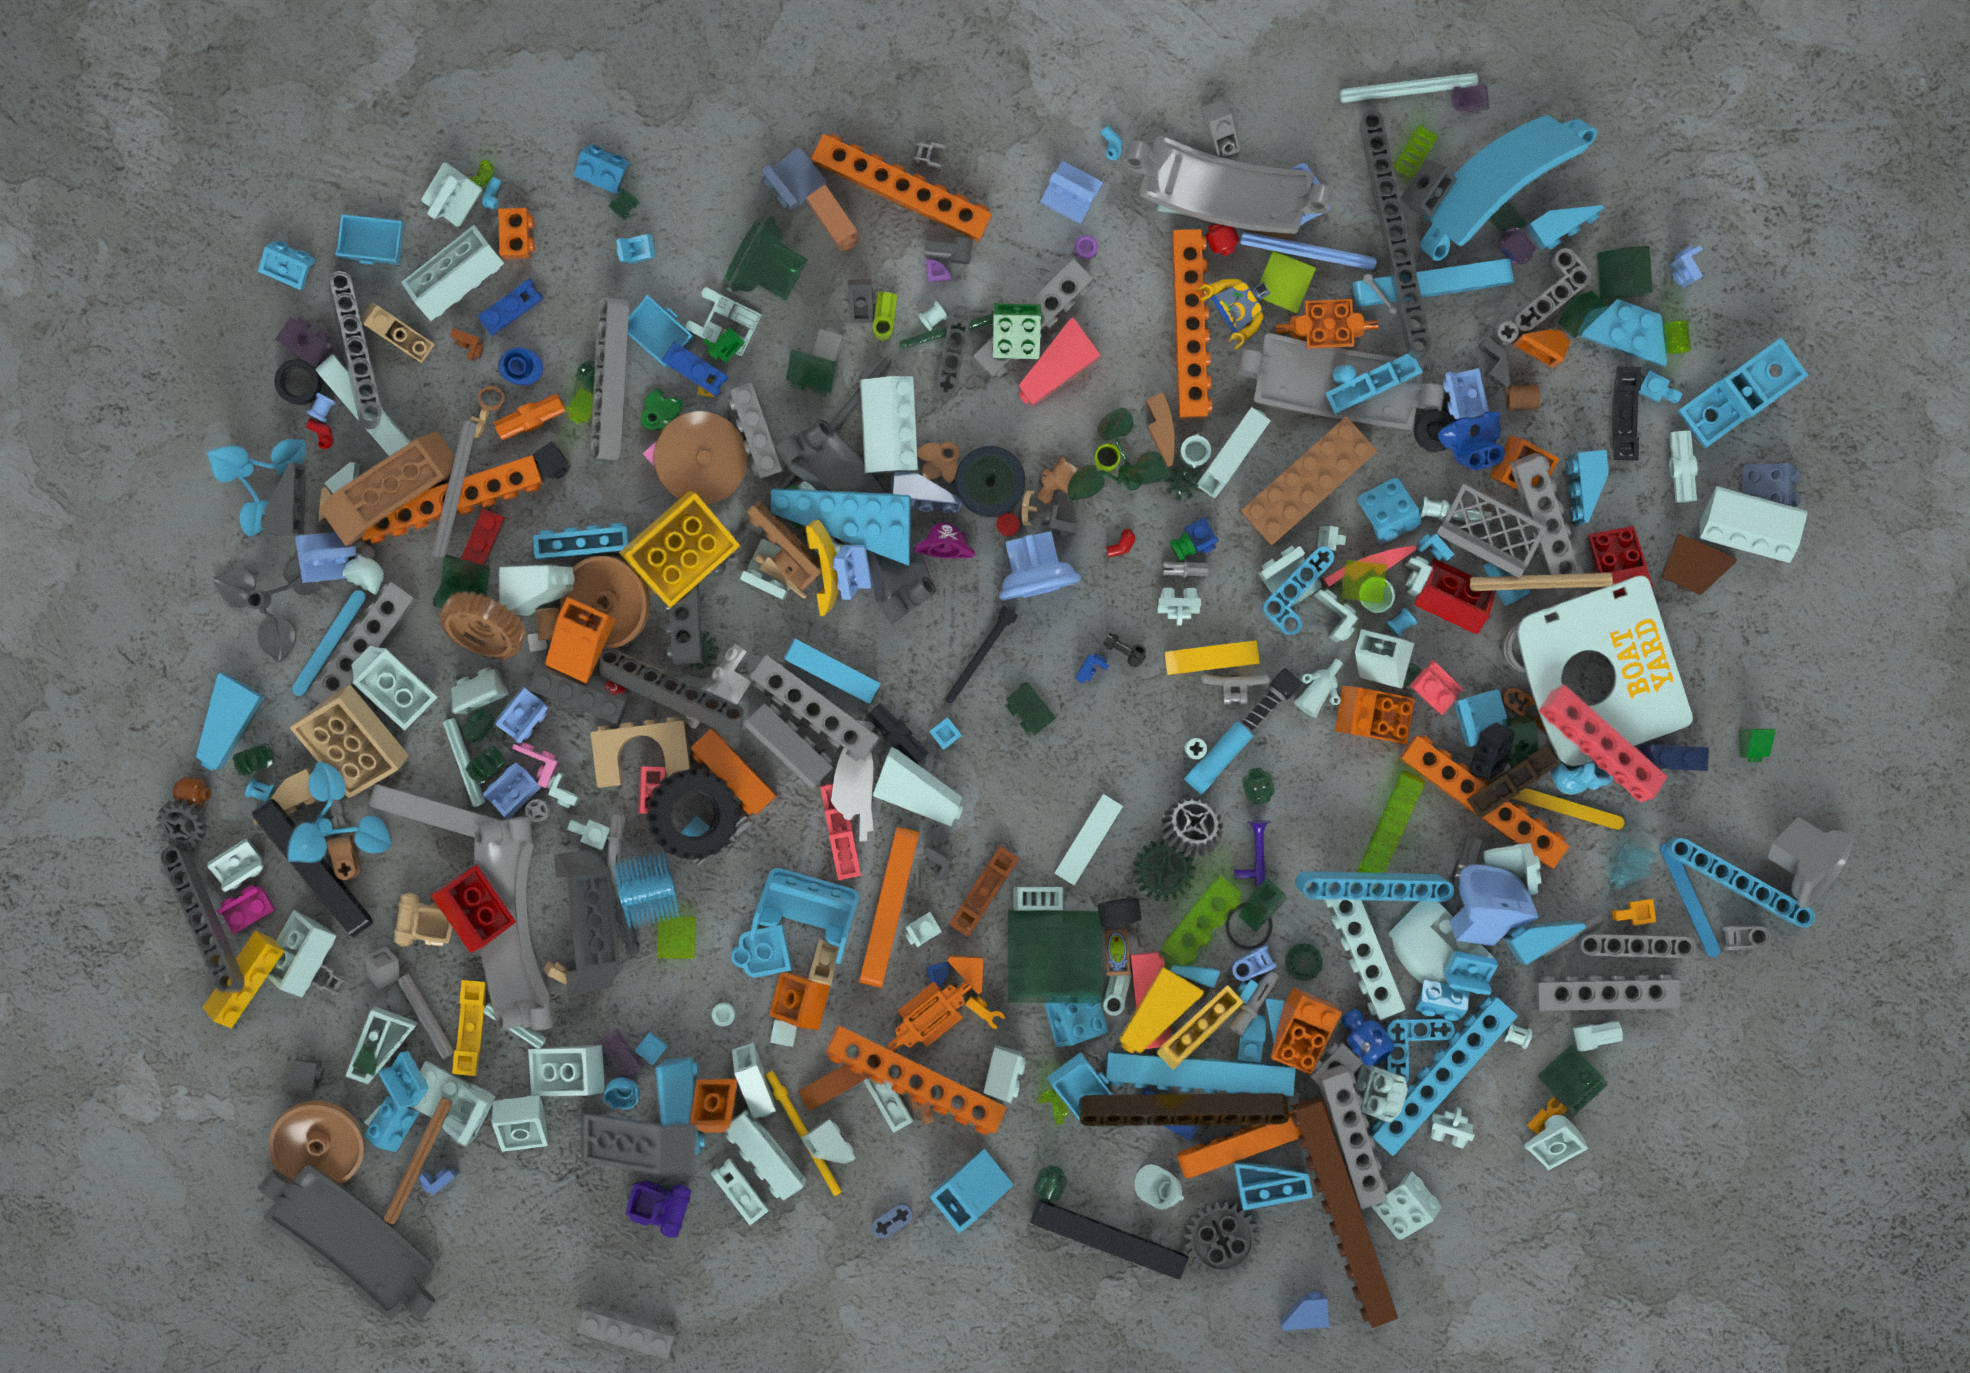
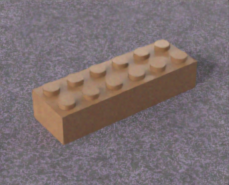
(1308, 481)

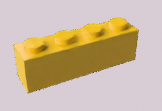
(255, 963)
(1200, 1027)

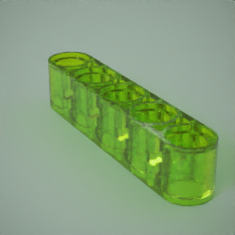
(1392, 823)

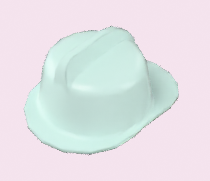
(1158, 1187)

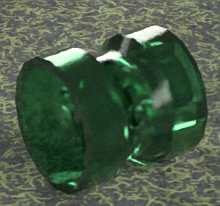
(623, 204)

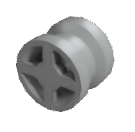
(534, 808)

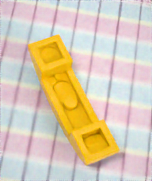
(819, 539)
(1212, 657)
(470, 1028)

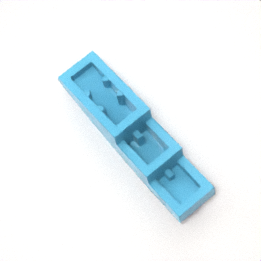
(1373, 383)
(832, 671)

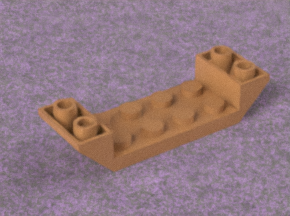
(388, 486)

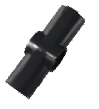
(897, 733)

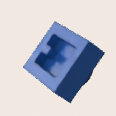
(1201, 535)
(1087, 671)

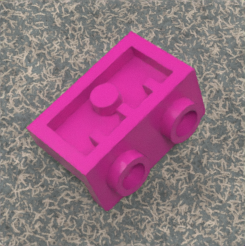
(246, 909)

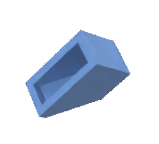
(1307, 1313)

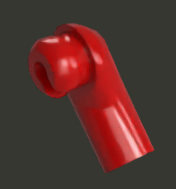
(323, 431)
(1124, 546)

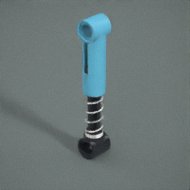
(1240, 733)

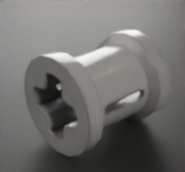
(1508, 327)

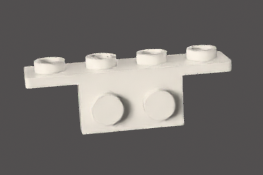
(726, 681)

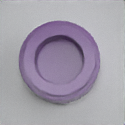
(1086, 247)

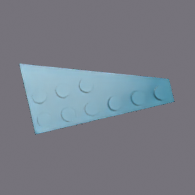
(859, 518)

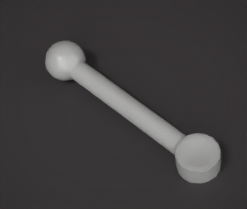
(1393, 309)

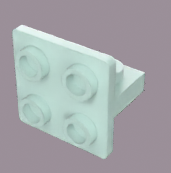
(451, 195)

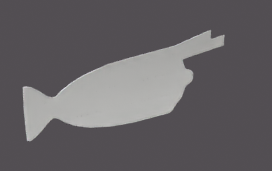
(854, 787)

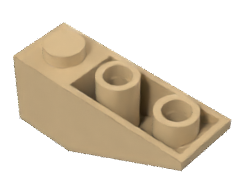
(396, 332)
(294, 792)

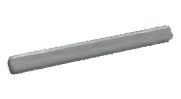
(454, 489)

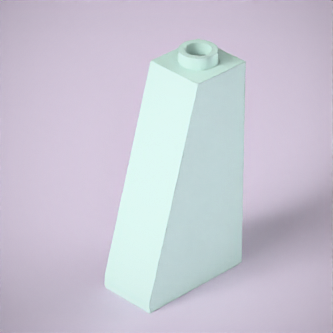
(1233, 452)
(917, 790)

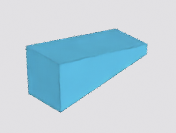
(1274, 1010)

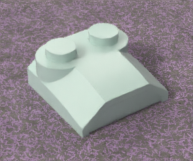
(1557, 1142)

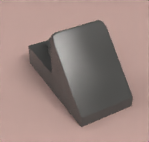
(860, 300)

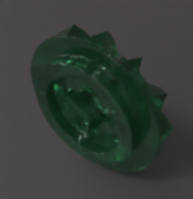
(1292, 962)

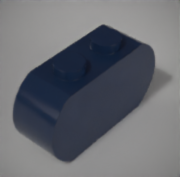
(1676, 757)

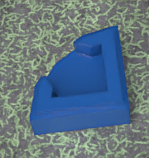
(938, 972)

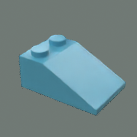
(1536, 939)

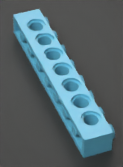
(1409, 1123)

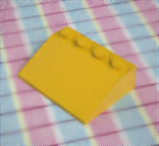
(679, 548)

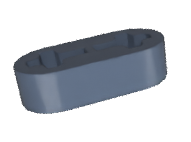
(895, 1225)

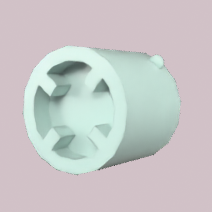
(1195, 451)

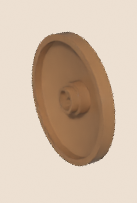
(700, 455)
(615, 590)
(318, 1136)

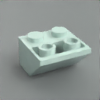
(1383, 658)
(1003, 1073)

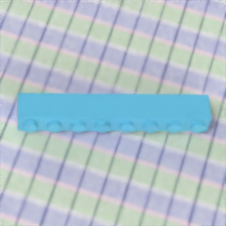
(1199, 1073)

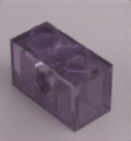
(292, 336)

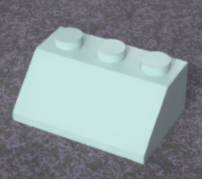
(304, 948)

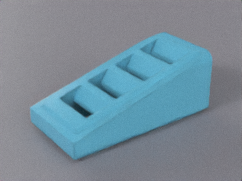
(1201, 975)

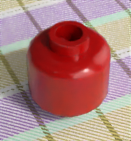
(1222, 238)

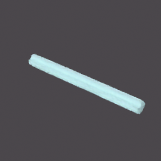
(1408, 87)

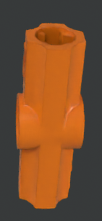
(529, 417)

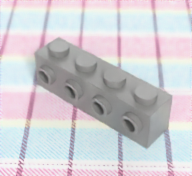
(756, 430)
(627, 1331)

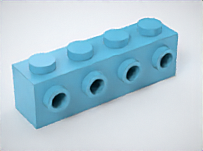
(581, 543)

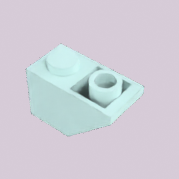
(827, 1144)

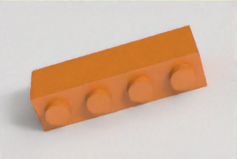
(734, 770)

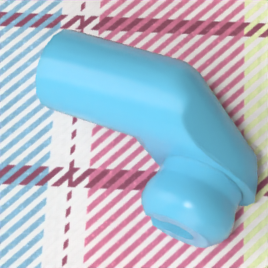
(1114, 143)
(490, 192)

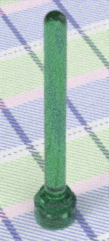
(941, 333)

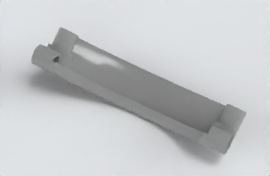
(509, 961)

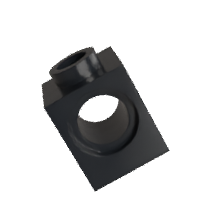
(552, 461)

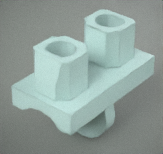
(1179, 607)
(1452, 1124)

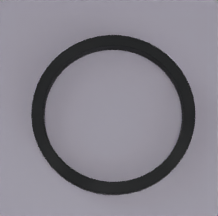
(1240, 945)

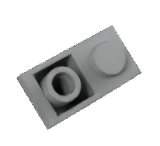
(1220, 129)

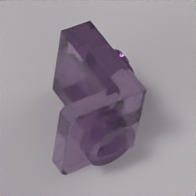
(1470, 99)

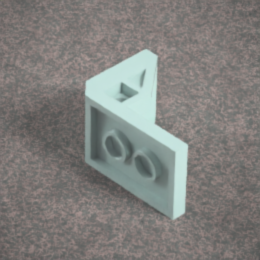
(468, 1107)

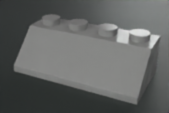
(788, 745)

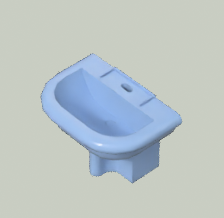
(1035, 568)
(1492, 905)

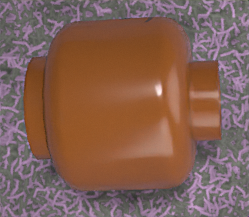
(193, 790)

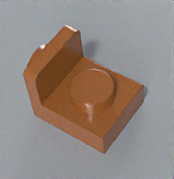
(464, 340)

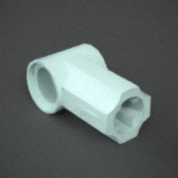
(1117, 989)
(1591, 1036)

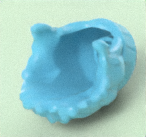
(1578, 778)

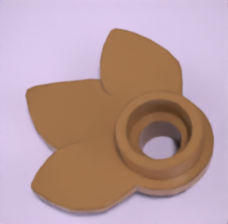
(936, 463)

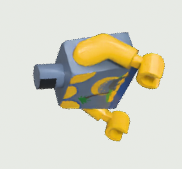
(1238, 306)

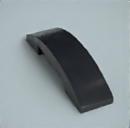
(1626, 413)

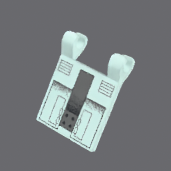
(726, 314)

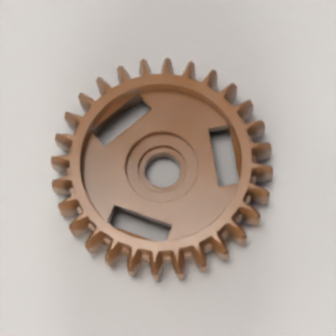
(482, 625)

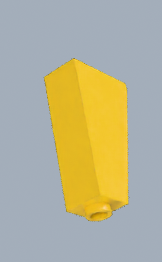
(1160, 1006)

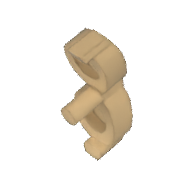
(484, 414)
(1025, 508)

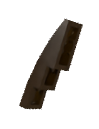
(1513, 781)

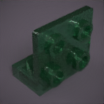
(461, 576)
(1572, 1080)

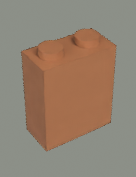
(833, 219)

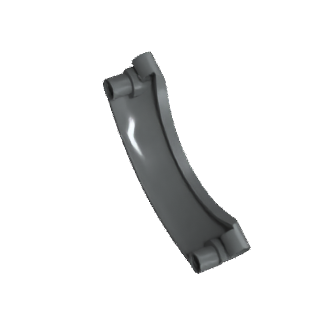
(832, 465)

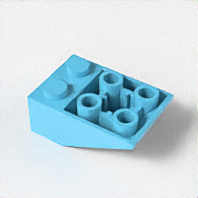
(1587, 476)
(971, 1190)

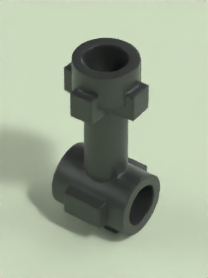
(1135, 655)

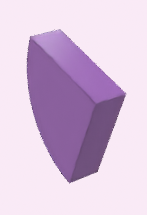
(936, 271)

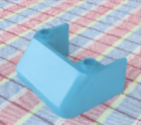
(809, 902)

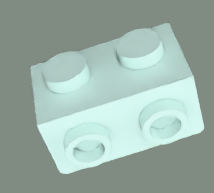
(236, 865)

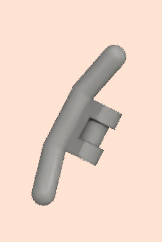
(1241, 682)

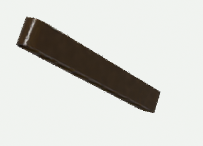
(1183, 1109)

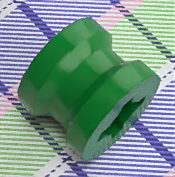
(1182, 546)

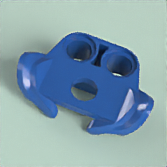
(1477, 450)

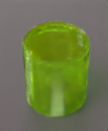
(1677, 337)

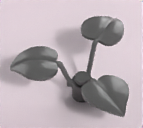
(238, 590)

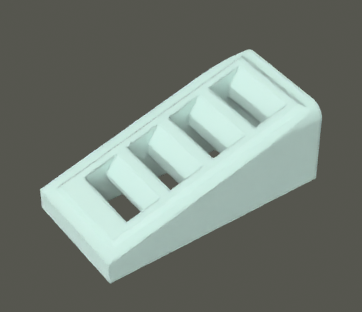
(1018, 898)

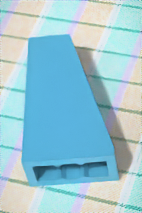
(226, 721)

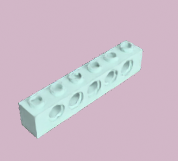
(1392, 1001)

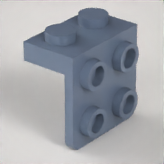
(793, 179)
(1772, 482)

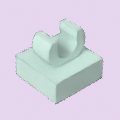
(1329, 537)

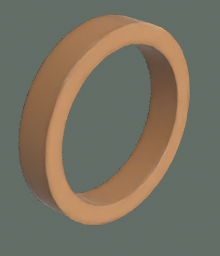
(491, 388)

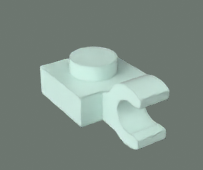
(593, 834)

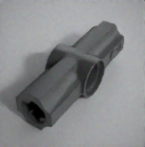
(1471, 854)

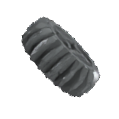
(1194, 839)

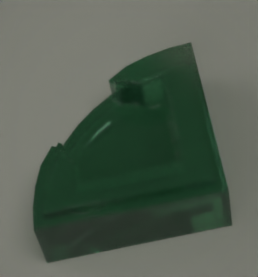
(366, 1061)

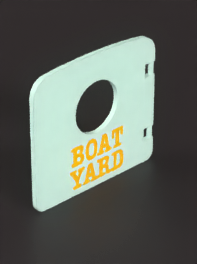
(1630, 632)

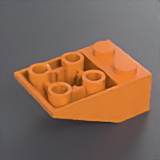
(578, 639)
(1374, 714)
(1304, 1030)

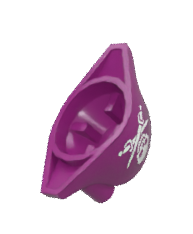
(945, 542)

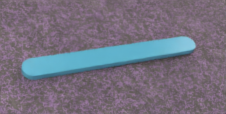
(329, 643)

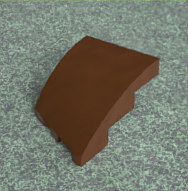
(1695, 565)

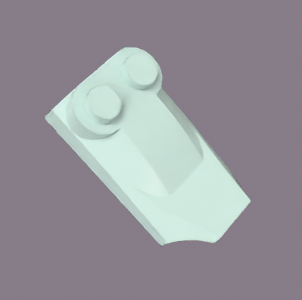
(391, 686)

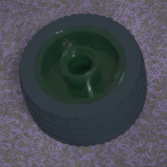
(995, 464)

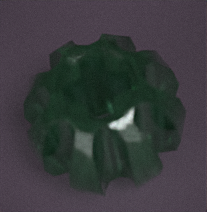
(1177, 488)

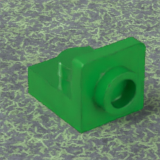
(725, 346)

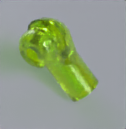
(484, 173)

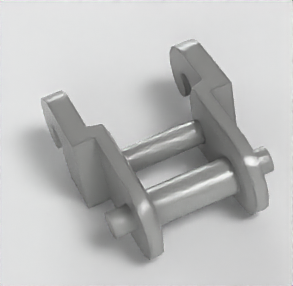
(921, 145)
(340, 979)

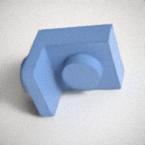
(442, 1179)

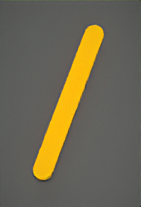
(1570, 808)

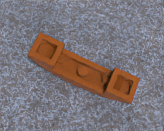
(984, 891)
(833, 1084)

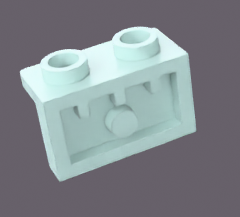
(1417, 579)

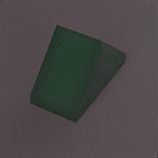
(1582, 312)

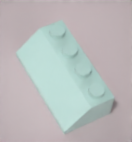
(452, 273)
(888, 424)
(1753, 524)
(765, 1154)

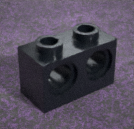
(1492, 751)

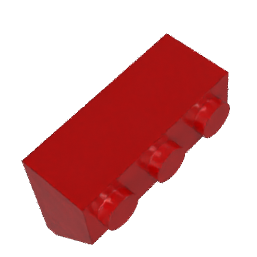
(1450, 597)
(473, 908)

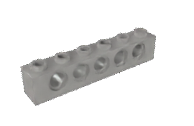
(1073, 274)
(1523, 472)
(403, 603)
(770, 668)
(1667, 996)
(1331, 1083)

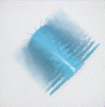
(645, 889)

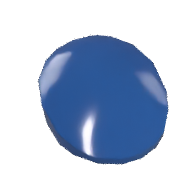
(520, 366)

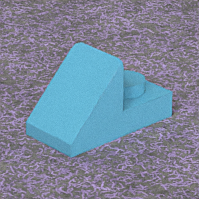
(1252, 1040)

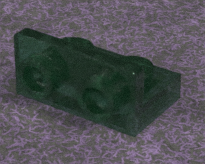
(1030, 709)

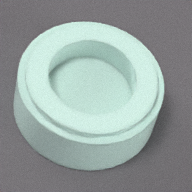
(723, 1014)

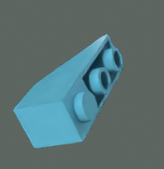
(1557, 223)

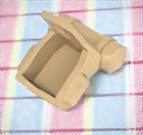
(420, 922)

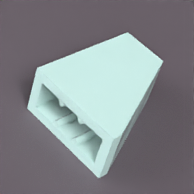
(753, 1081)

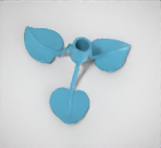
(233, 461)
(307, 839)

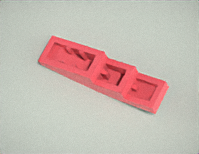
(1387, 557)
(841, 838)

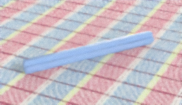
(1308, 250)

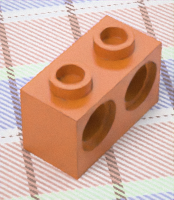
(510, 234)

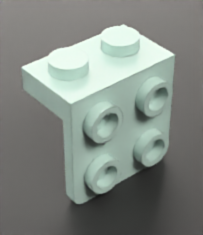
(1277, 572)
(1344, 628)
(1517, 860)
(1408, 1207)

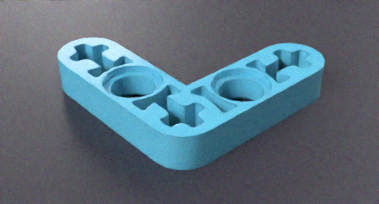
(1408, 1035)

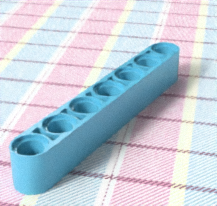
(1440, 281)
(1366, 881)
(1750, 885)

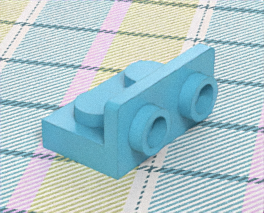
(286, 264)

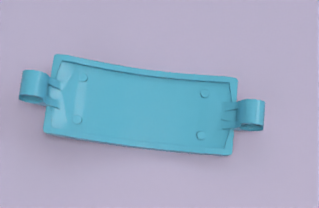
(1498, 174)

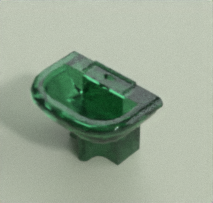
(764, 262)

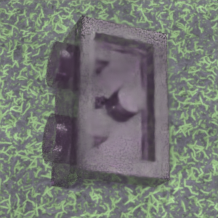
(621, 1053)

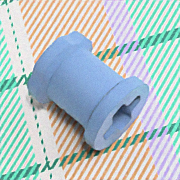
(321, 407)

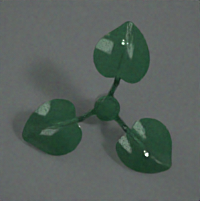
(1148, 468)

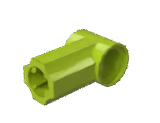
(885, 313)

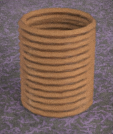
(1522, 397)
(546, 622)

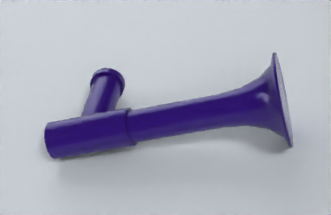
(1259, 873)

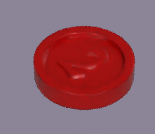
(1008, 524)

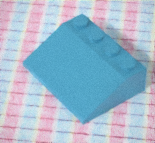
(676, 1092)

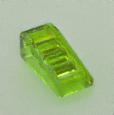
(1428, 135)

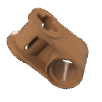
(343, 854)

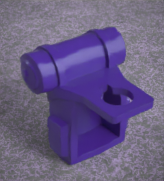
(658, 1206)

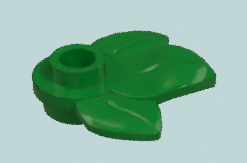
(663, 409)

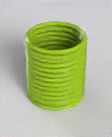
(1109, 446)

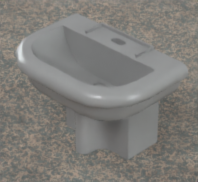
(1812, 857)

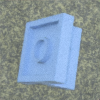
(1071, 192)
(322, 556)

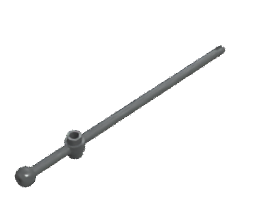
(790, 477)

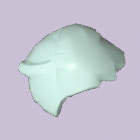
(364, 572)

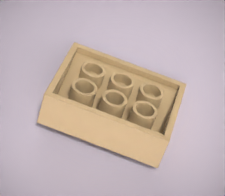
(351, 740)

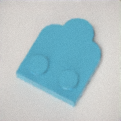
(764, 954)

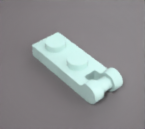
(740, 1192)

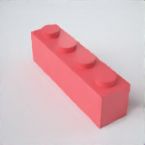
(1144, 969)

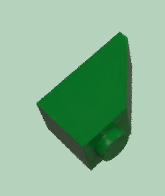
(1756, 743)

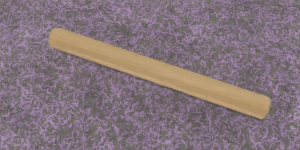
(1541, 581)

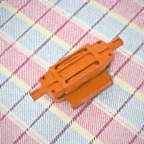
(1327, 324)
(929, 1014)

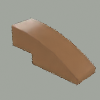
(1162, 428)

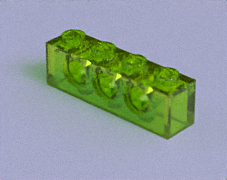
(1188, 925)

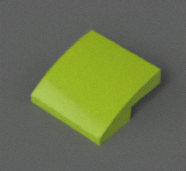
(1287, 280)

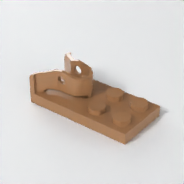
(794, 554)

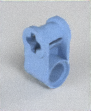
(1254, 963)

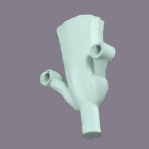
(1324, 683)

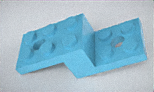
(1742, 393)

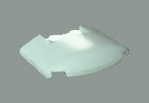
(1426, 941)

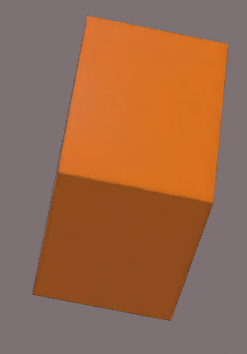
(969, 968)

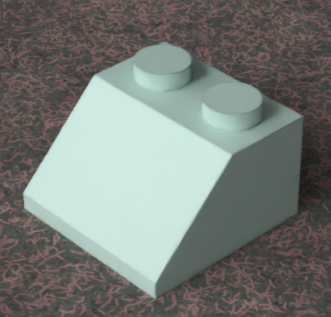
(520, 1123)

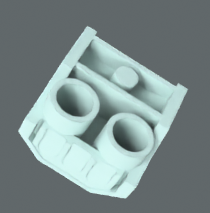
(1380, 1092)

